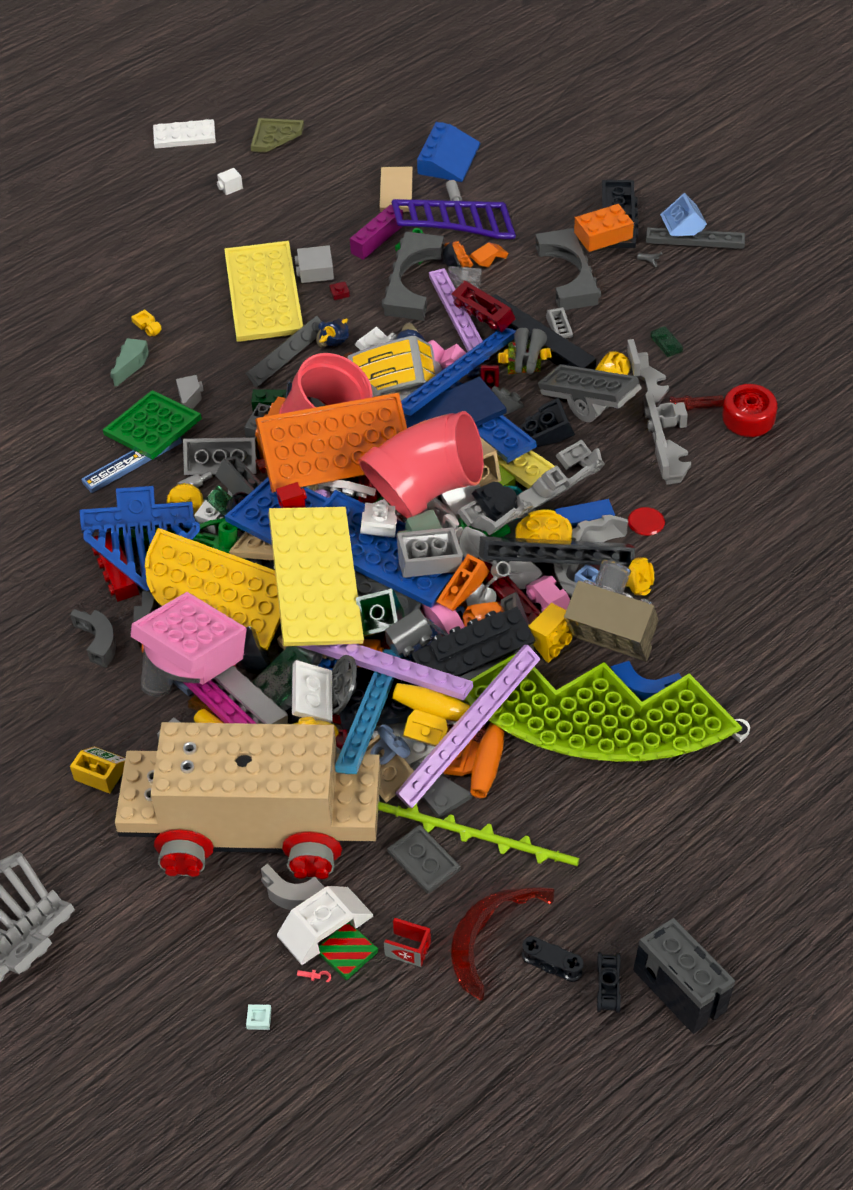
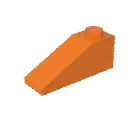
(464, 582)

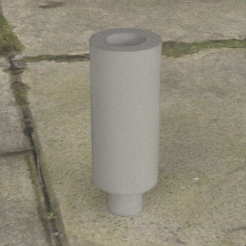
(453, 191)

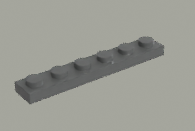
(702, 239)
(284, 352)

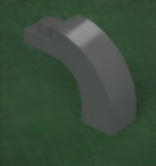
(104, 644)

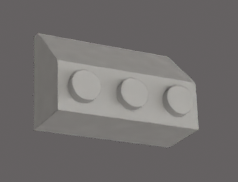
(428, 552)

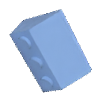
(683, 217)

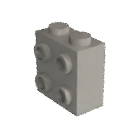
(314, 264)

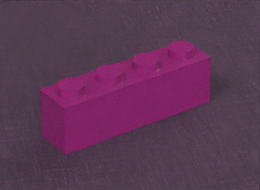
(374, 233)

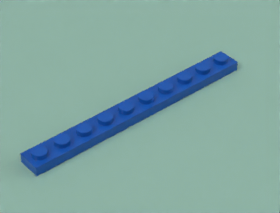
(456, 371)

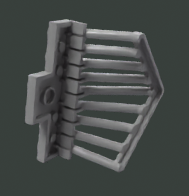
(29, 935)

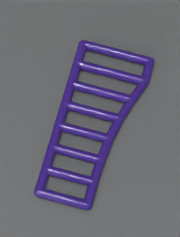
(442, 204)

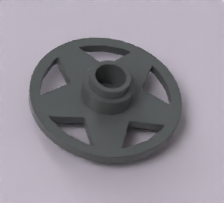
(343, 682)

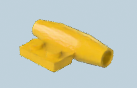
(430, 712)

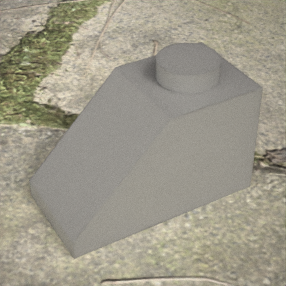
(189, 391)

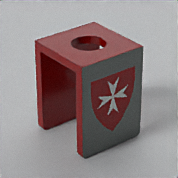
(406, 953)

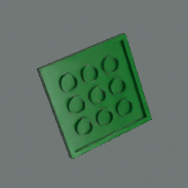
(152, 424)

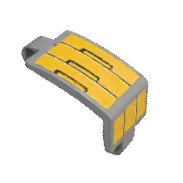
(398, 364)

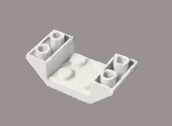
(319, 918)

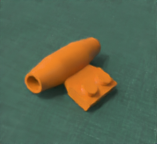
(481, 760)

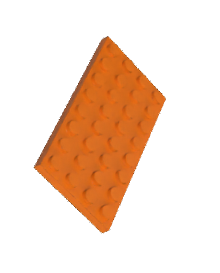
(327, 440)

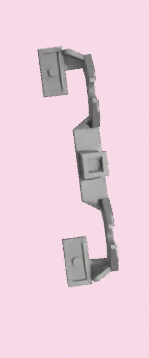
(660, 417)
(544, 489)

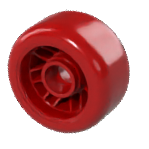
(749, 410)

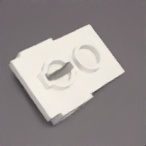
(378, 520)

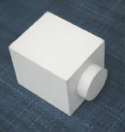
(229, 181)

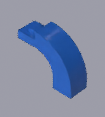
(640, 686)

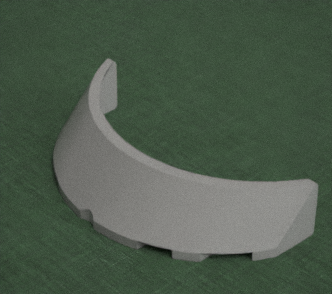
(591, 531)

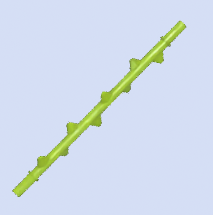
(485, 834)

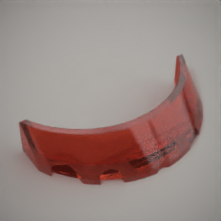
(470, 925)

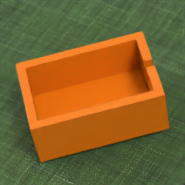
(603, 227)

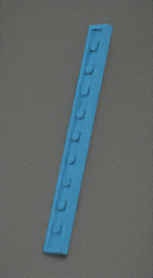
(365, 722)

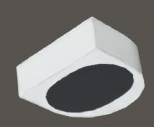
(741, 735)

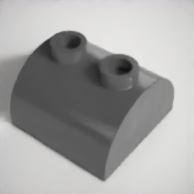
(407, 633)

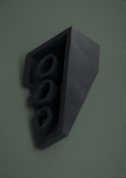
(548, 424)

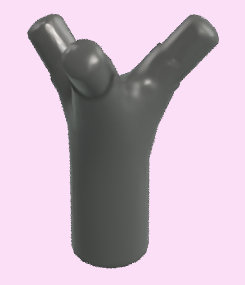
(649, 257)

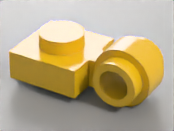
(146, 320)

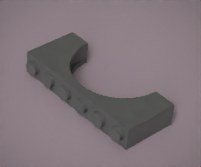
(566, 245)
(413, 249)

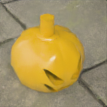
(615, 363)

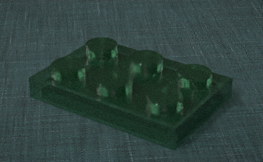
(277, 677)

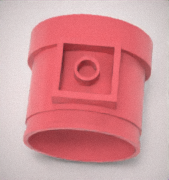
(327, 379)

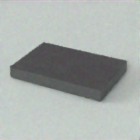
(424, 859)

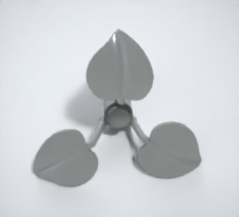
(519, 572)

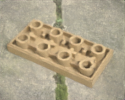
(395, 184)

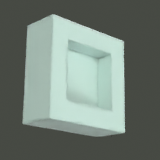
(258, 1017)

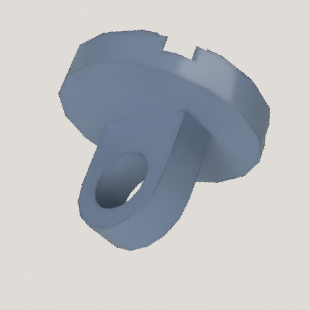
(391, 744)

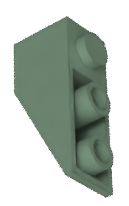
(131, 358)

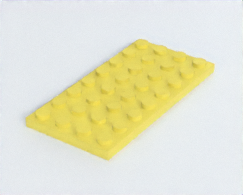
(263, 291)
(315, 576)

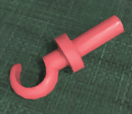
(313, 975)

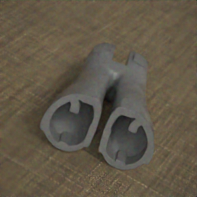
(529, 359)

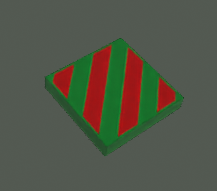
(347, 950)

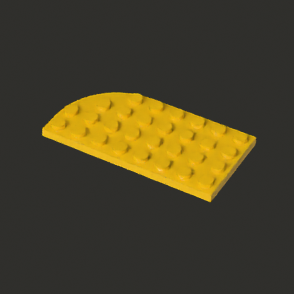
(220, 579)

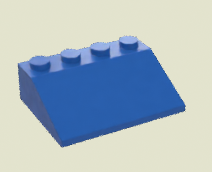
(447, 153)

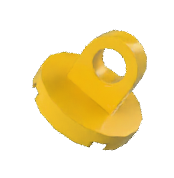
(186, 493)
(641, 576)

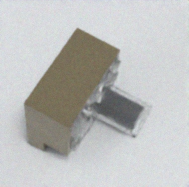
(609, 616)

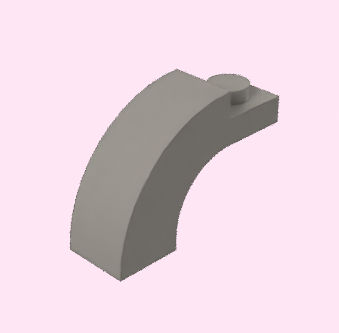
(285, 893)

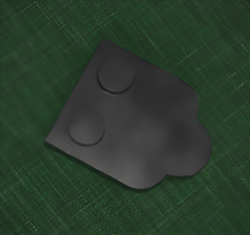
(495, 499)

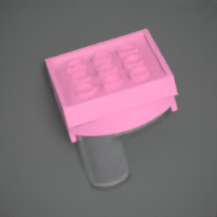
(186, 644)

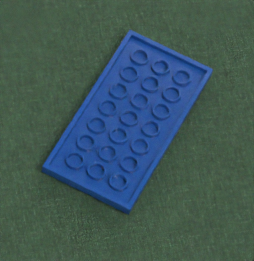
(379, 558)

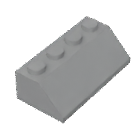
(206, 454)

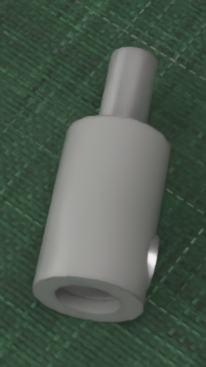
(196, 480)

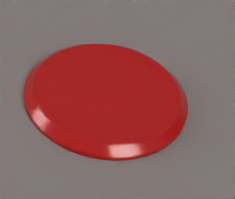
(646, 521)

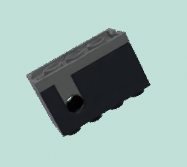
(683, 975)

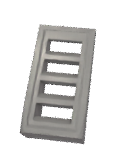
(559, 313)

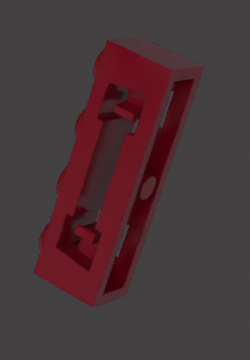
(465, 297)

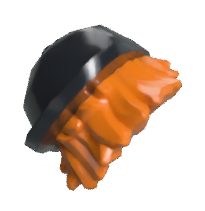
(455, 255)

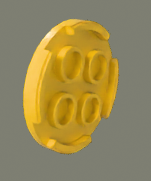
(544, 525)

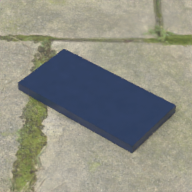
(470, 397)

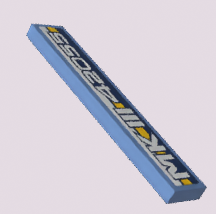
(118, 468)

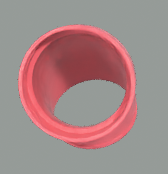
(426, 462)

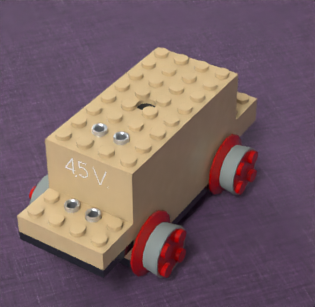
(247, 793)

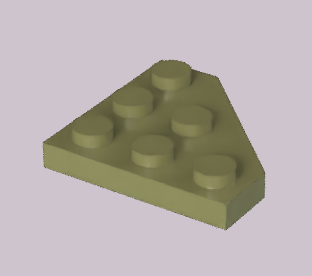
(275, 132)

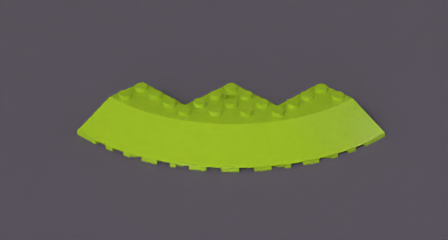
(604, 719)

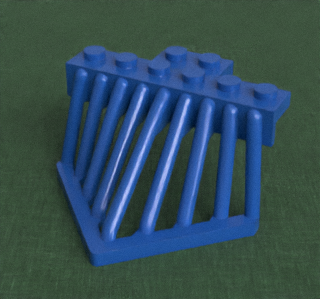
(135, 511)

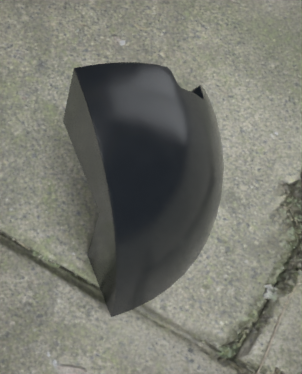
(254, 658)

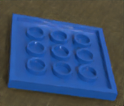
(252, 512)

